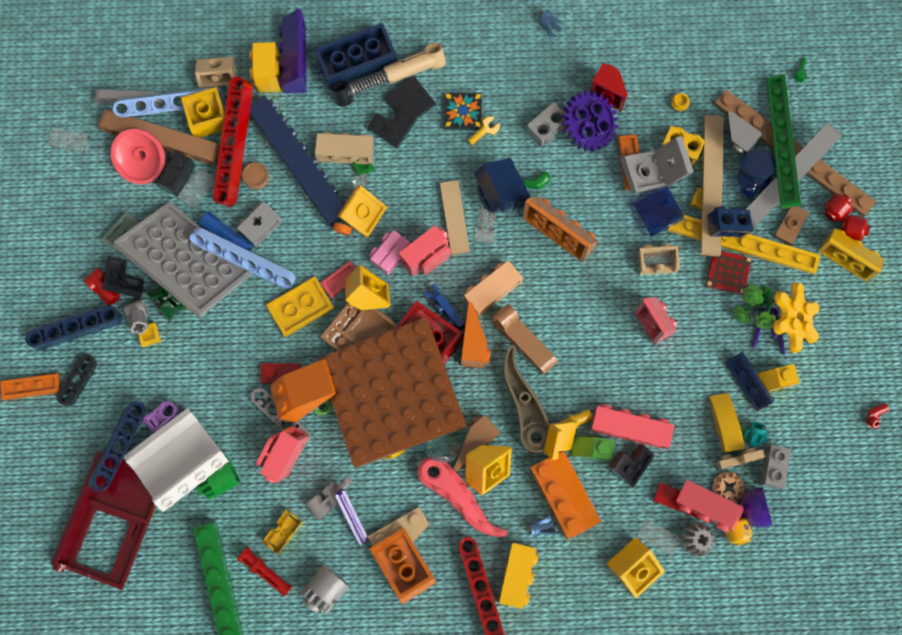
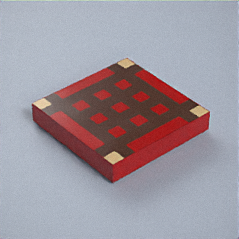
(729, 272)

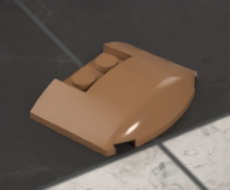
(356, 326)

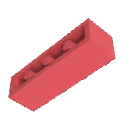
(632, 427)

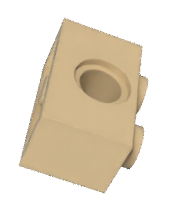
(215, 71)

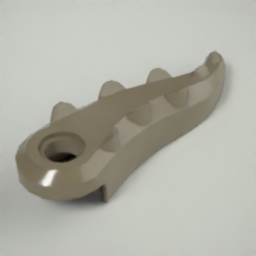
(529, 409)

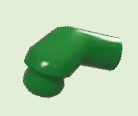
(538, 183)

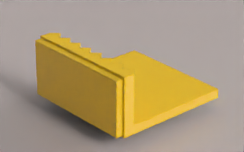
(560, 438)

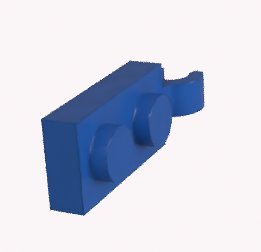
(444, 307)

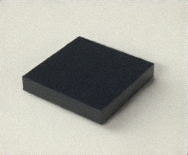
(412, 97)

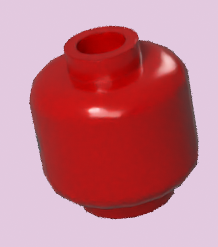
(838, 207)
(855, 227)

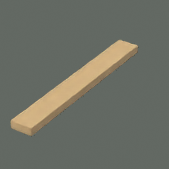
(711, 180)

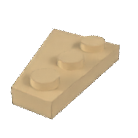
(413, 523)

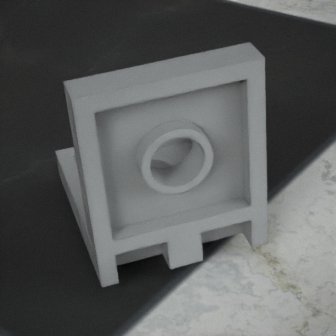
(658, 167)

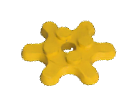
(795, 307)

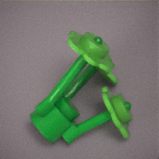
(754, 296)

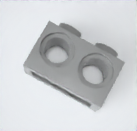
(544, 122)
(775, 467)

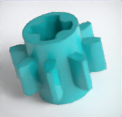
(755, 433)

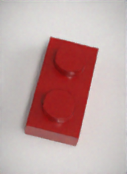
(272, 371)

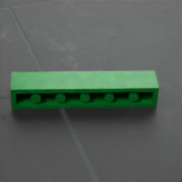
(218, 580)

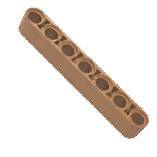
(171, 140)

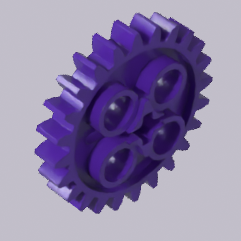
(576, 126)

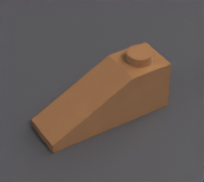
(480, 433)

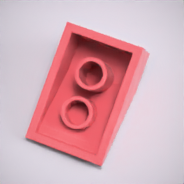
(655, 319)

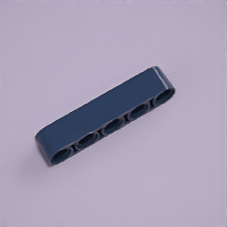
(64, 327)
(110, 452)

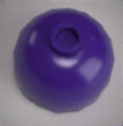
(756, 508)

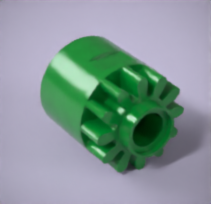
(219, 481)

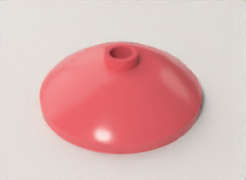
(128, 157)

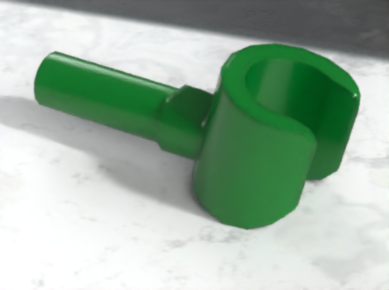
(801, 75)

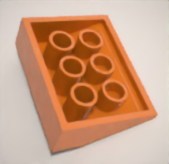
(559, 228)

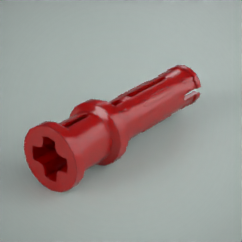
(257, 566)

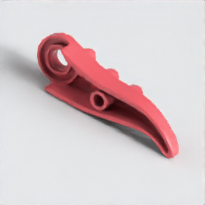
(454, 490)

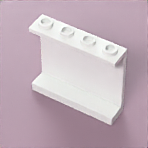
(175, 459)

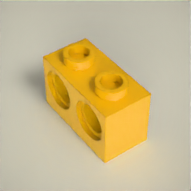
(689, 139)

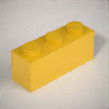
(518, 576)

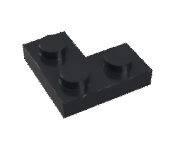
(394, 131)
(118, 282)
(631, 468)

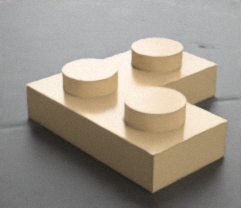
(745, 457)

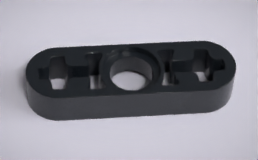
(85, 378)

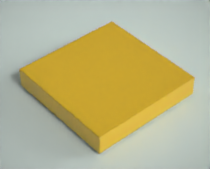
(362, 211)

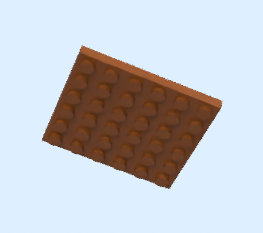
(392, 393)

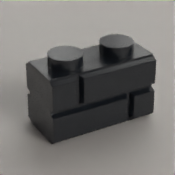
(176, 174)

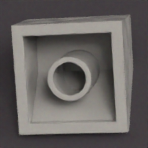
(742, 133)

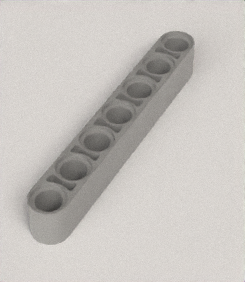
(804, 161)

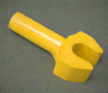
(485, 129)

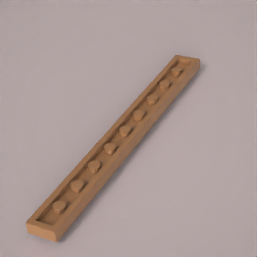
(820, 172)

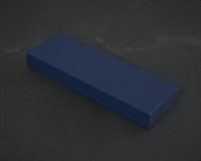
(749, 381)

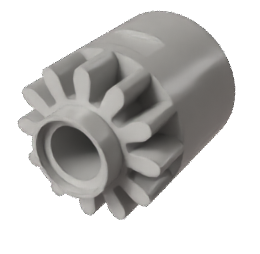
(324, 590)

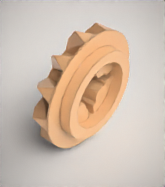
(729, 477)

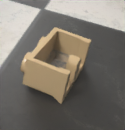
(658, 259)

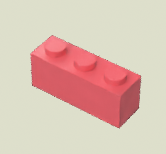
(709, 506)

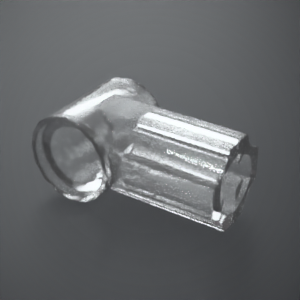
(485, 230)

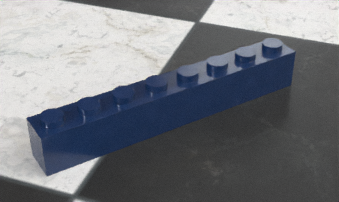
(296, 159)

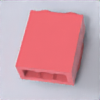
(426, 252)
(281, 453)

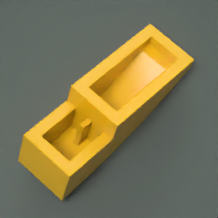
(726, 423)

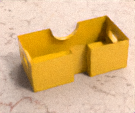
(284, 532)

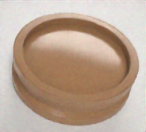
(255, 175)

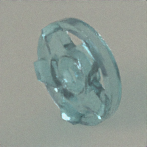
(442, 446)

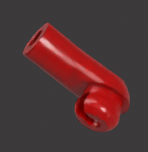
(874, 414)

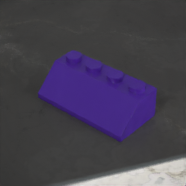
(293, 53)

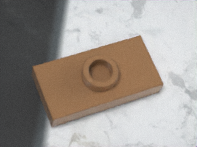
(791, 225)

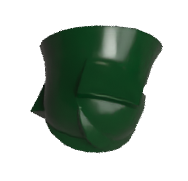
(165, 302)

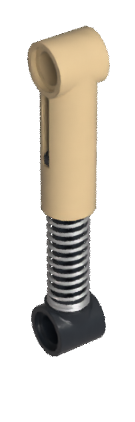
(431, 57)

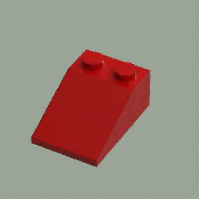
(446, 335)

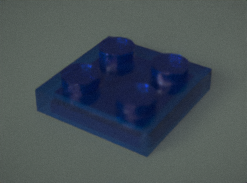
(659, 211)

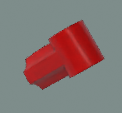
(95, 283)

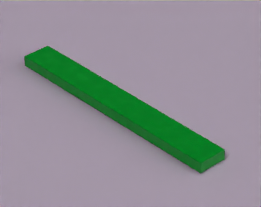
(783, 142)

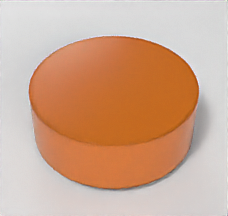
(341, 229)

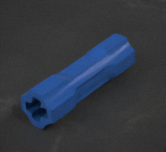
(215, 226)

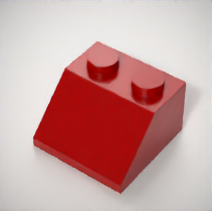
(610, 84)

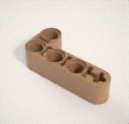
(523, 339)

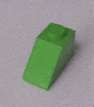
(593, 448)

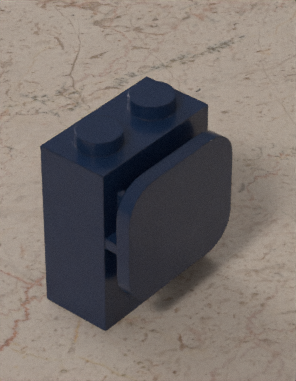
(500, 186)

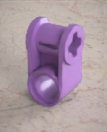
(159, 418)

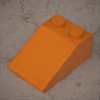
(475, 345)
(302, 391)
(403, 565)

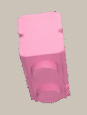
(387, 255)

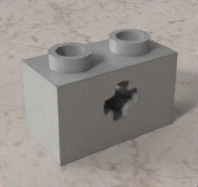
(257, 234)

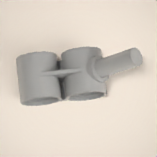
(324, 503)

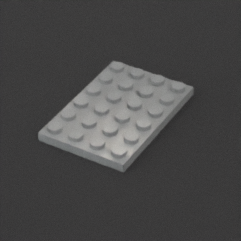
(166, 254)

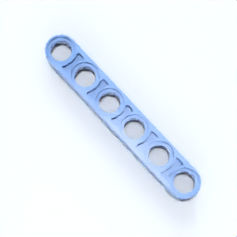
(150, 99)
(242, 257)

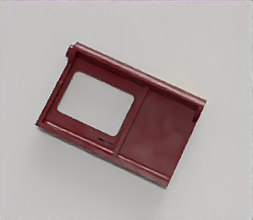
(124, 499)

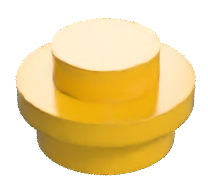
(680, 102)

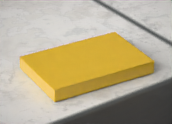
(300, 306)

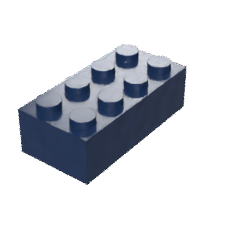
(356, 55)

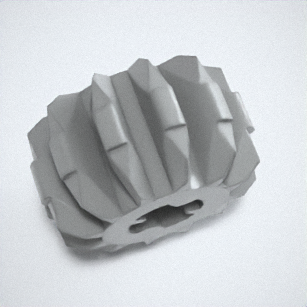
(695, 546)

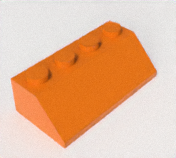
(565, 495)

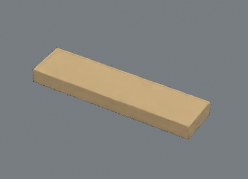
(454, 218)

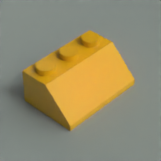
(851, 255)

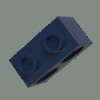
(729, 222)

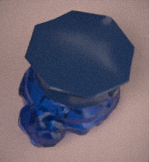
(755, 172)

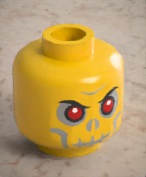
(741, 533)

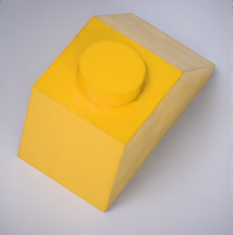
(780, 378)

